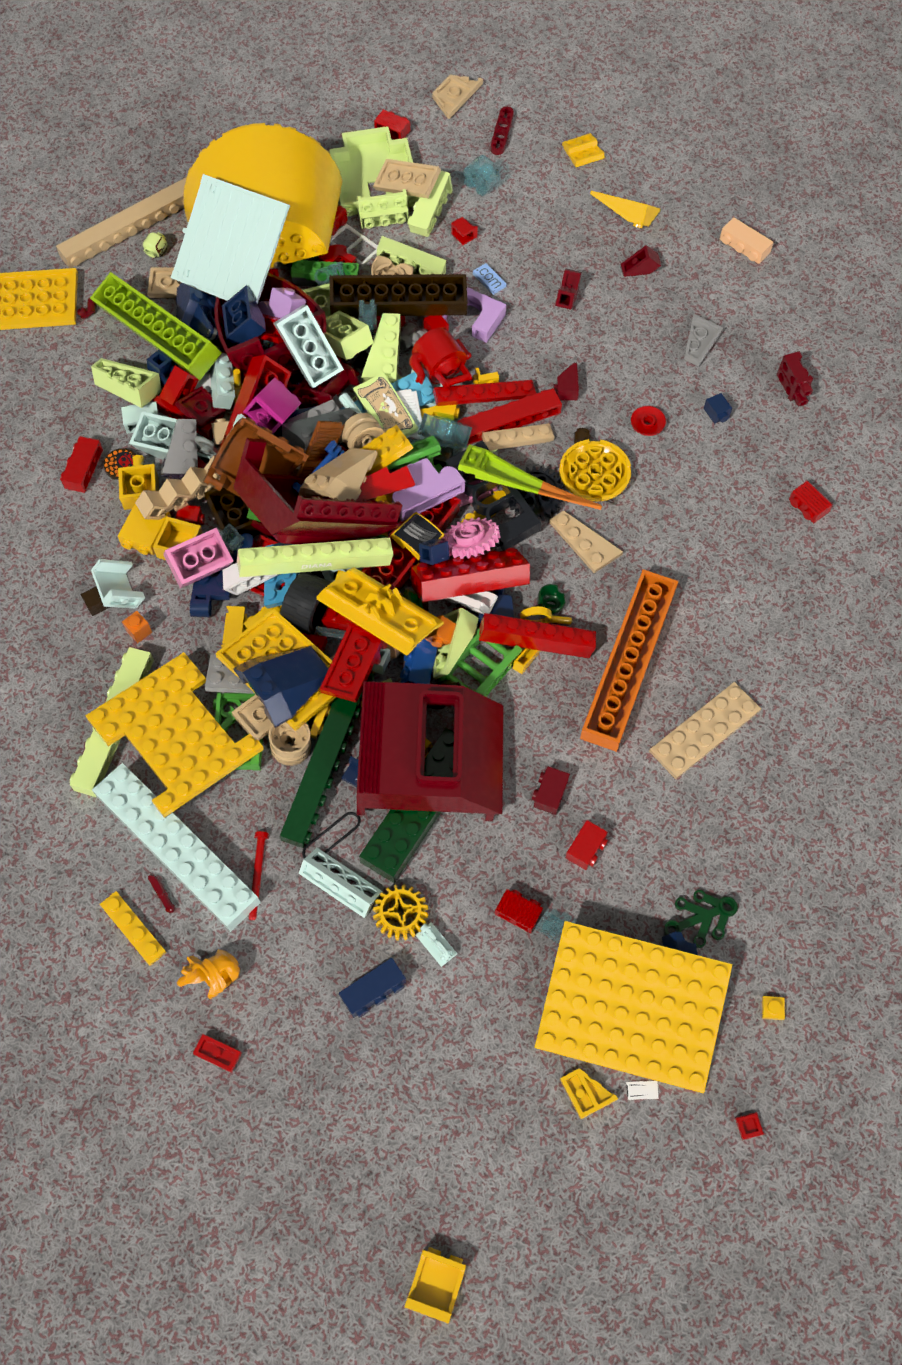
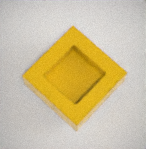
(773, 1008)

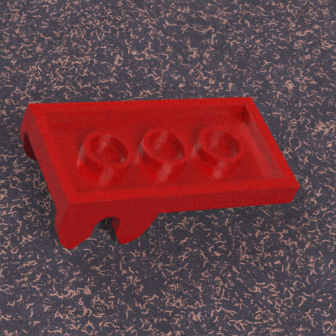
(352, 663)

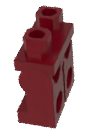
(795, 378)

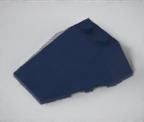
(284, 681)

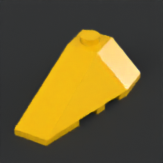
(632, 211)

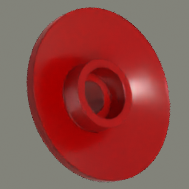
(650, 415)

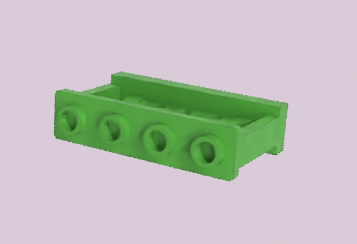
(218, 705)

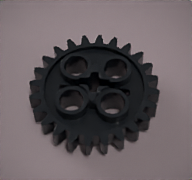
(546, 506)

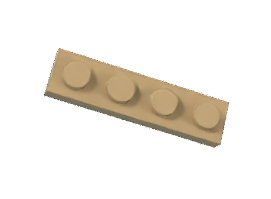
(518, 436)

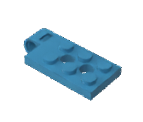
(272, 594)

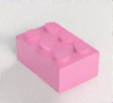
(198, 558)

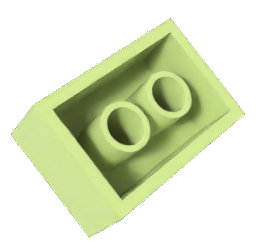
(347, 335)

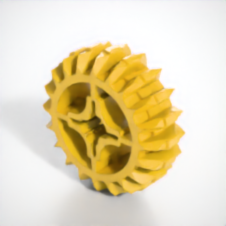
(408, 910)

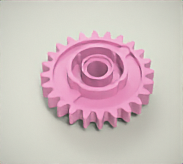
(471, 537)

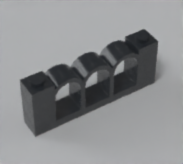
(516, 528)

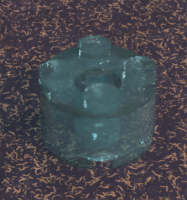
(481, 175)

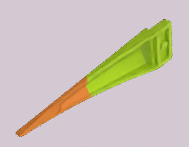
(494, 469)

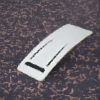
(642, 1090)

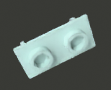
(436, 944)

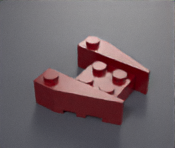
(325, 391)

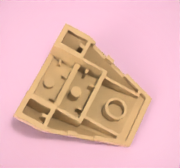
(341, 476)

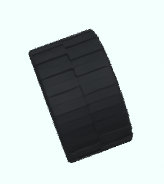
(301, 602)

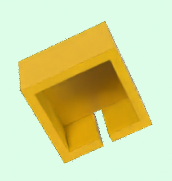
(173, 533)

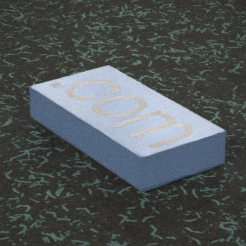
(489, 278)

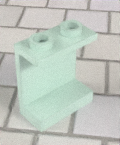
(114, 585)

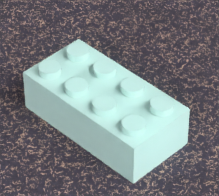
(308, 346)

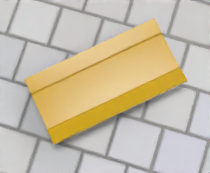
(379, 610)

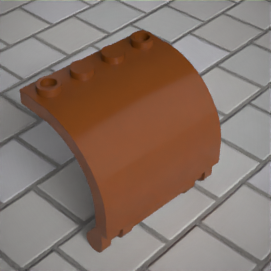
(278, 456)

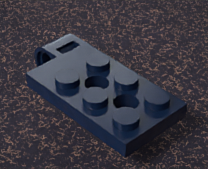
(204, 592)

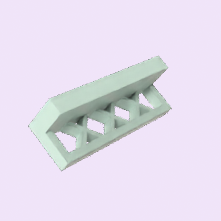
(336, 883)

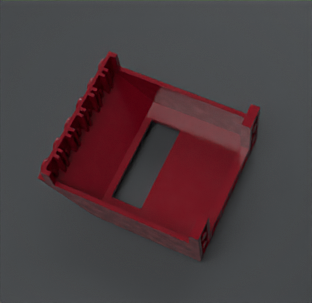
(302, 519)
(395, 750)

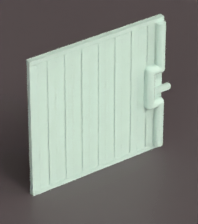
(229, 239)

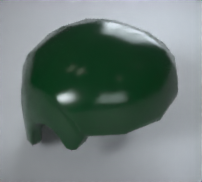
(550, 593)

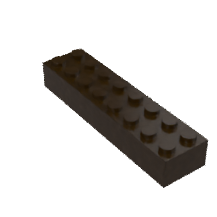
(400, 294)

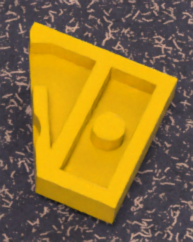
(585, 1093)

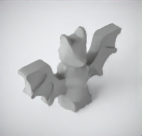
(409, 336)

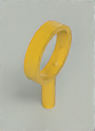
(237, 383)
(547, 612)

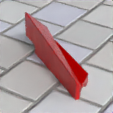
(384, 482)

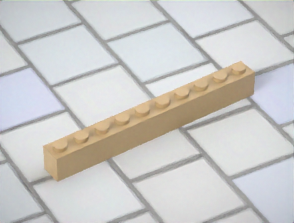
(122, 225)

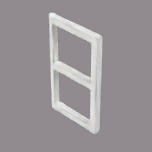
(362, 237)

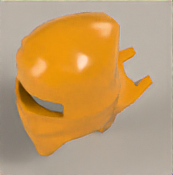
(216, 971)

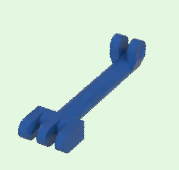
(333, 452)

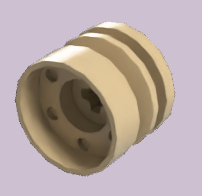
(284, 752)

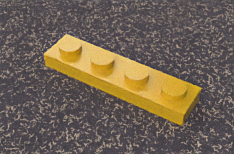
(133, 928)

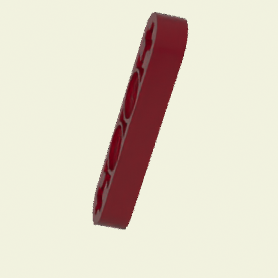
(504, 131)

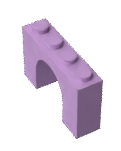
(491, 314)

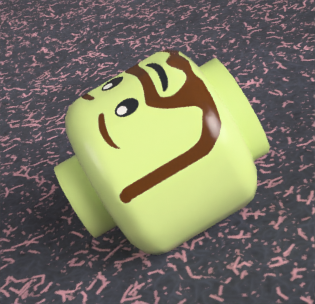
(155, 244)

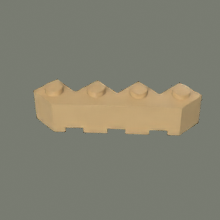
(175, 493)

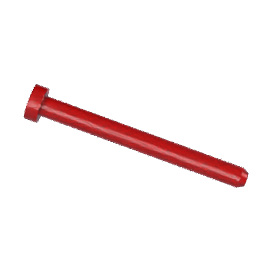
(261, 836)

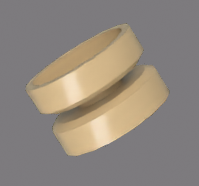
(360, 430)

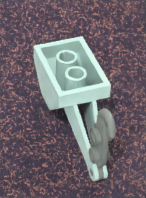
(154, 436)

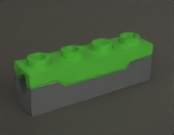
(303, 271)

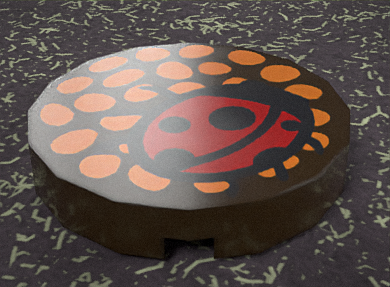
(117, 459)

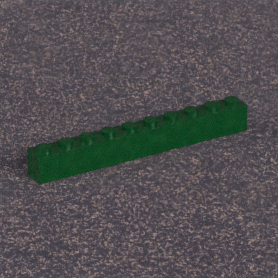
(319, 771)

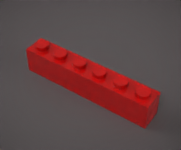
(514, 414)
(537, 635)

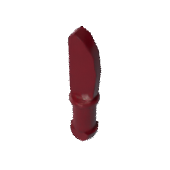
(162, 895)

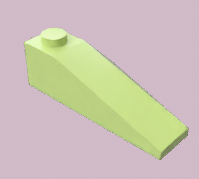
(449, 654)

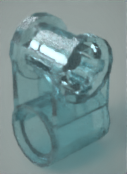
(329, 270)

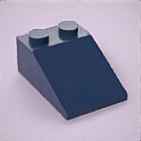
(242, 317)

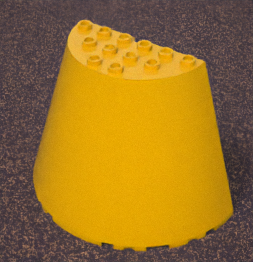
(284, 168)

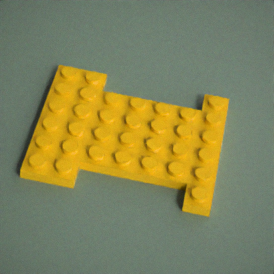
(173, 732)

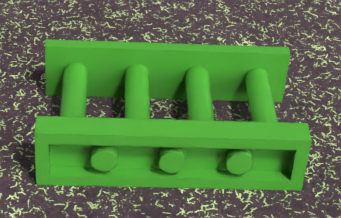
(499, 670)

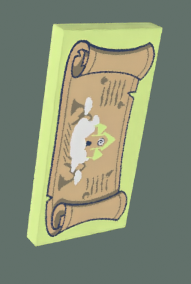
(385, 405)

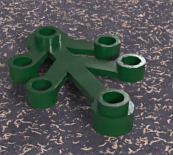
(704, 916)

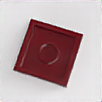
(199, 406)

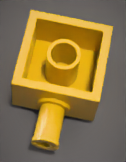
(135, 480)

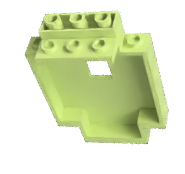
(360, 164)

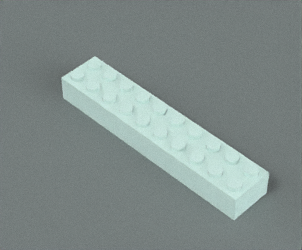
(177, 848)

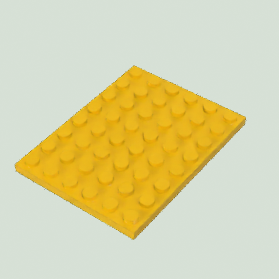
(634, 1006)

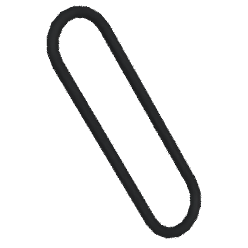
(331, 826)

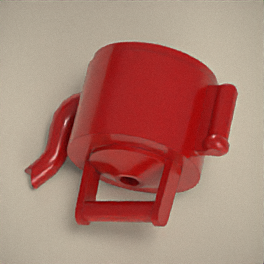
(440, 358)

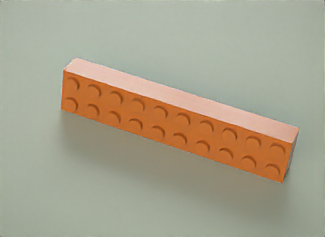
(629, 661)

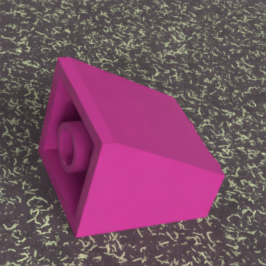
(272, 406)

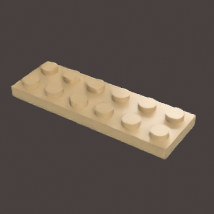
(704, 730)

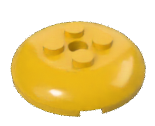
(603, 458)

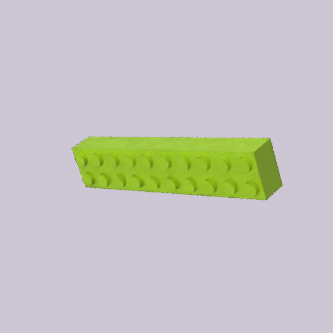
(156, 326)

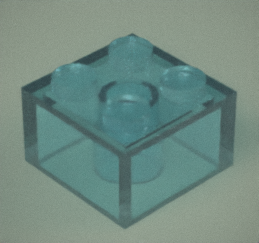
(445, 431)

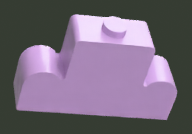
(281, 302)
(429, 489)

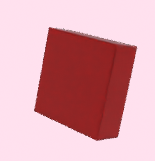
(749, 1126)

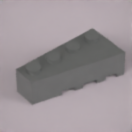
(301, 431)

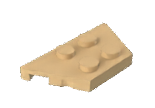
(454, 93)

